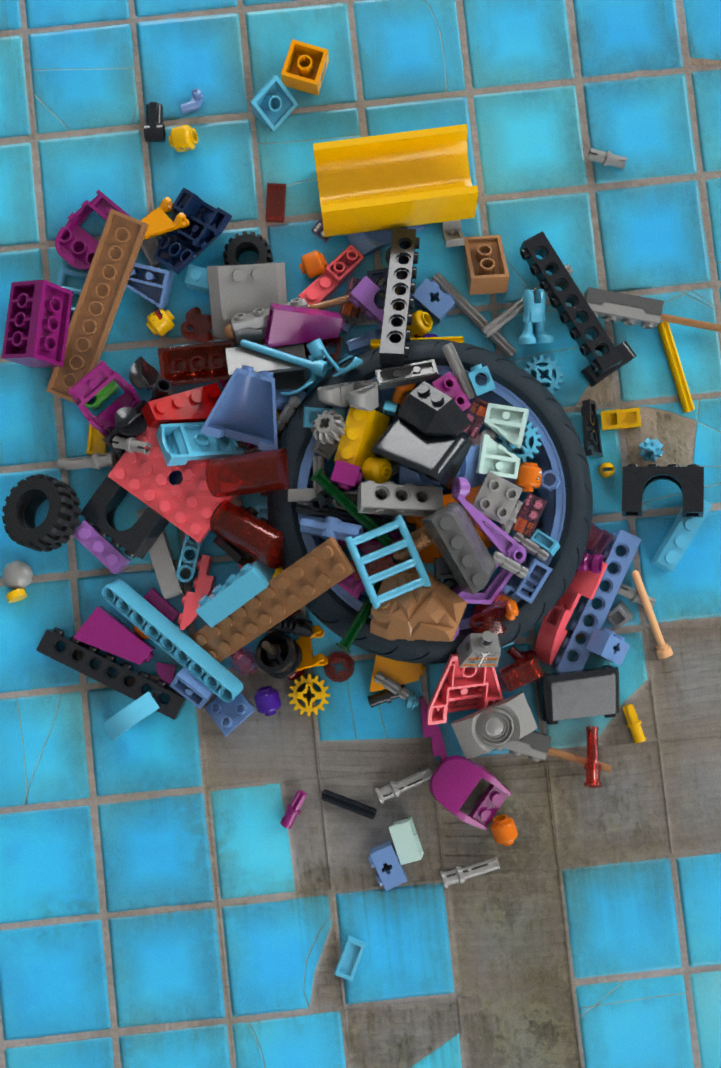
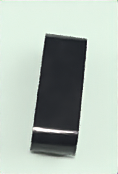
(625, 352)

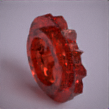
(342, 675)

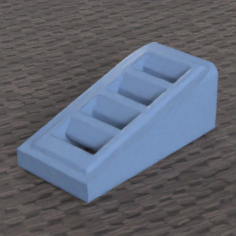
(547, 570)

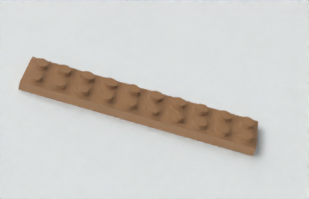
(99, 300)
(283, 596)

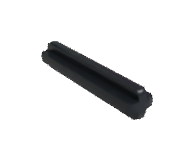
(349, 804)

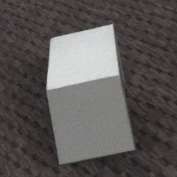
(452, 233)

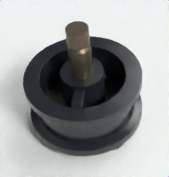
(278, 655)

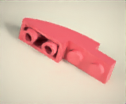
(334, 276)
(204, 585)
(553, 627)

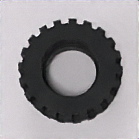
(22, 507)

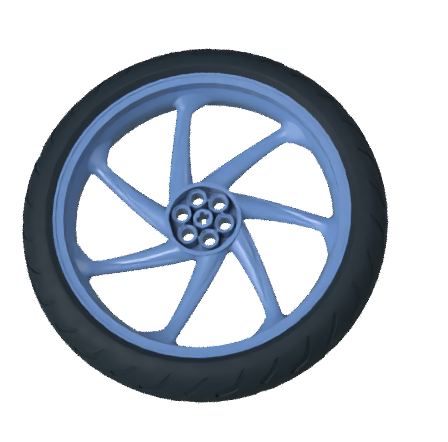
(565, 515)

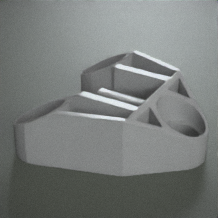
(357, 394)

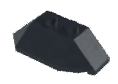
(432, 412)

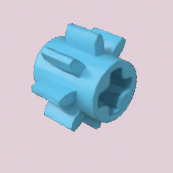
(651, 449)

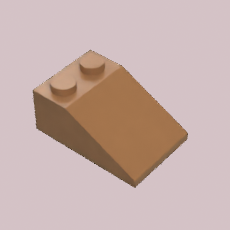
(485, 265)

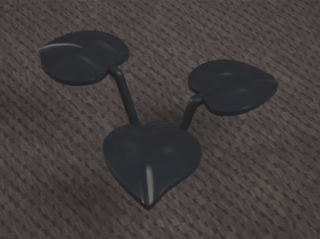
(141, 376)

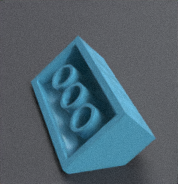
(234, 593)

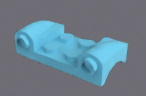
(184, 443)

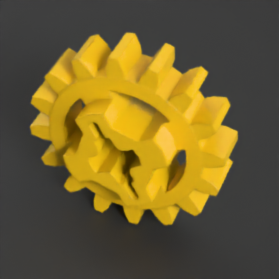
(300, 694)

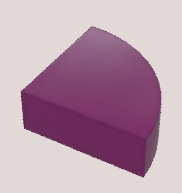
(166, 671)

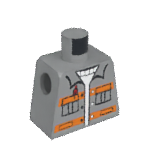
(479, 650)

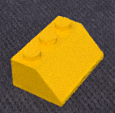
(360, 433)

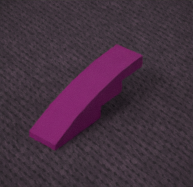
(432, 731)

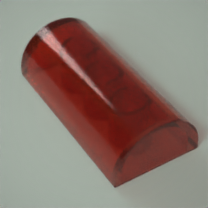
(195, 363)
(247, 473)
(248, 533)

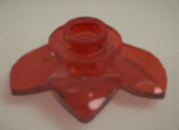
(200, 324)
(491, 621)

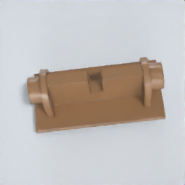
(421, 540)

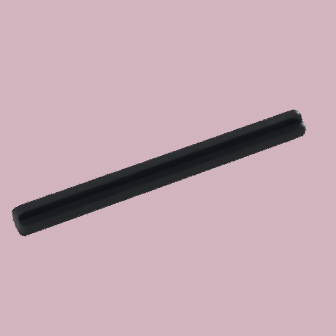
(305, 508)

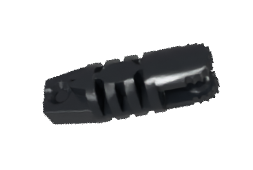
(296, 626)

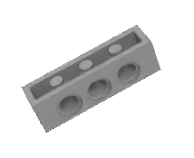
(369, 504)

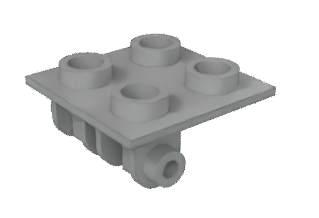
(497, 498)

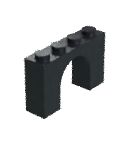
(688, 479)
(101, 512)

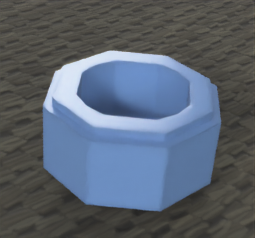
(550, 480)

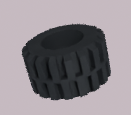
(244, 243)

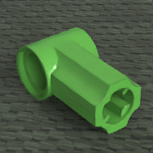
(103, 395)

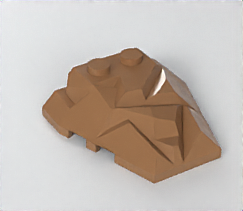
(419, 614)

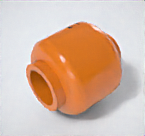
(313, 264)
(529, 476)
(503, 830)

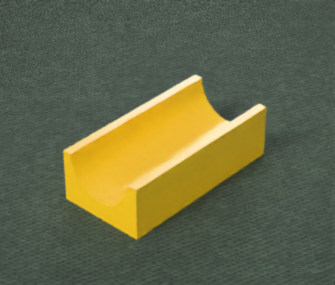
(394, 180)

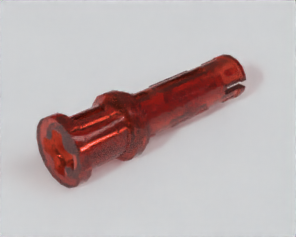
(592, 766)

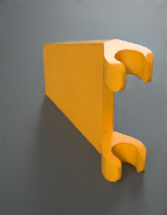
(159, 221)
(307, 651)

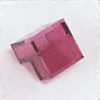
(597, 540)

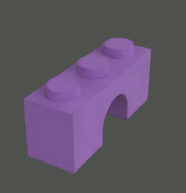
(363, 297)
(101, 548)

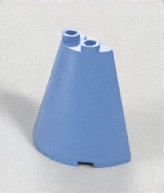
(246, 410)

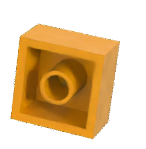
(305, 67)

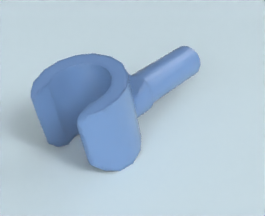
(510, 587)

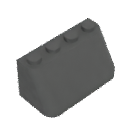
(285, 373)
(460, 547)

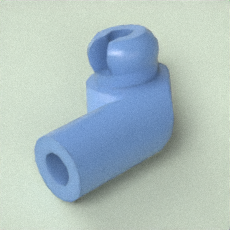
(195, 103)

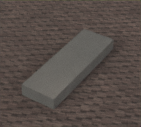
(407, 374)

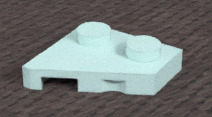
(507, 422)
(496, 459)

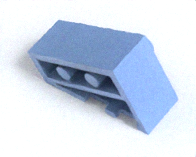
(152, 284)

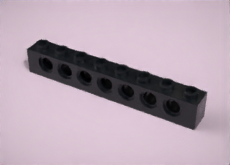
(570, 293)
(398, 297)
(50, 647)

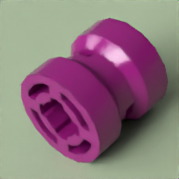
(591, 563)

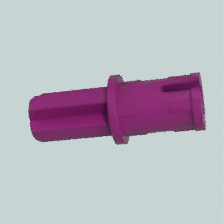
(293, 809)

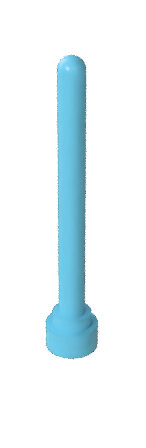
(318, 367)

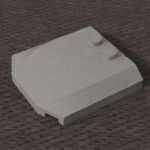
(242, 290)

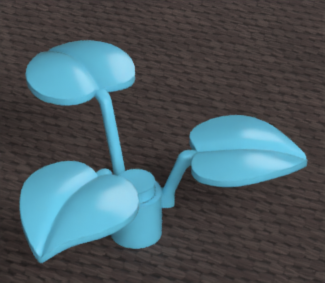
(319, 352)

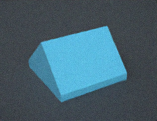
(273, 103)

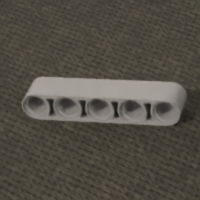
(164, 565)

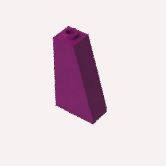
(298, 325)
(113, 636)

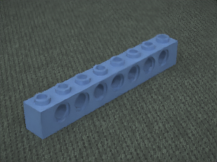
(629, 544)

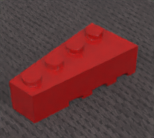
(182, 407)

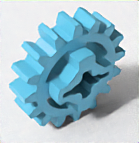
(535, 370)
(525, 449)

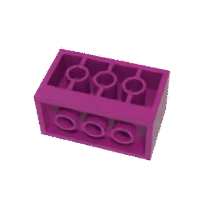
(37, 324)

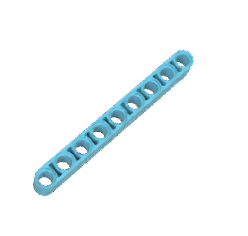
(172, 640)

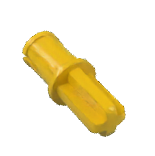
(633, 723)

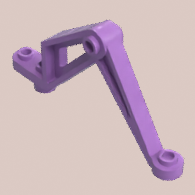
(497, 537)

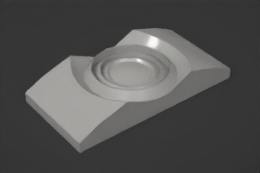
(494, 726)

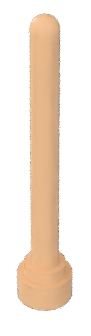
(663, 649)

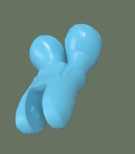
(534, 314)

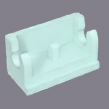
(406, 841)

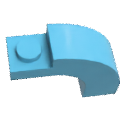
(130, 716)

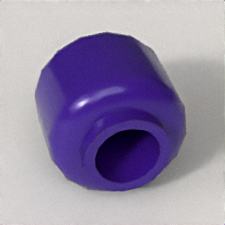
(267, 700)

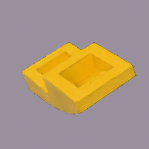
(620, 419)

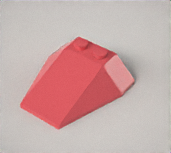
(463, 690)

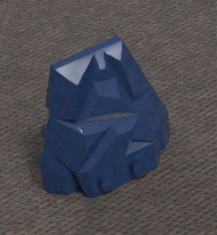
(185, 244)

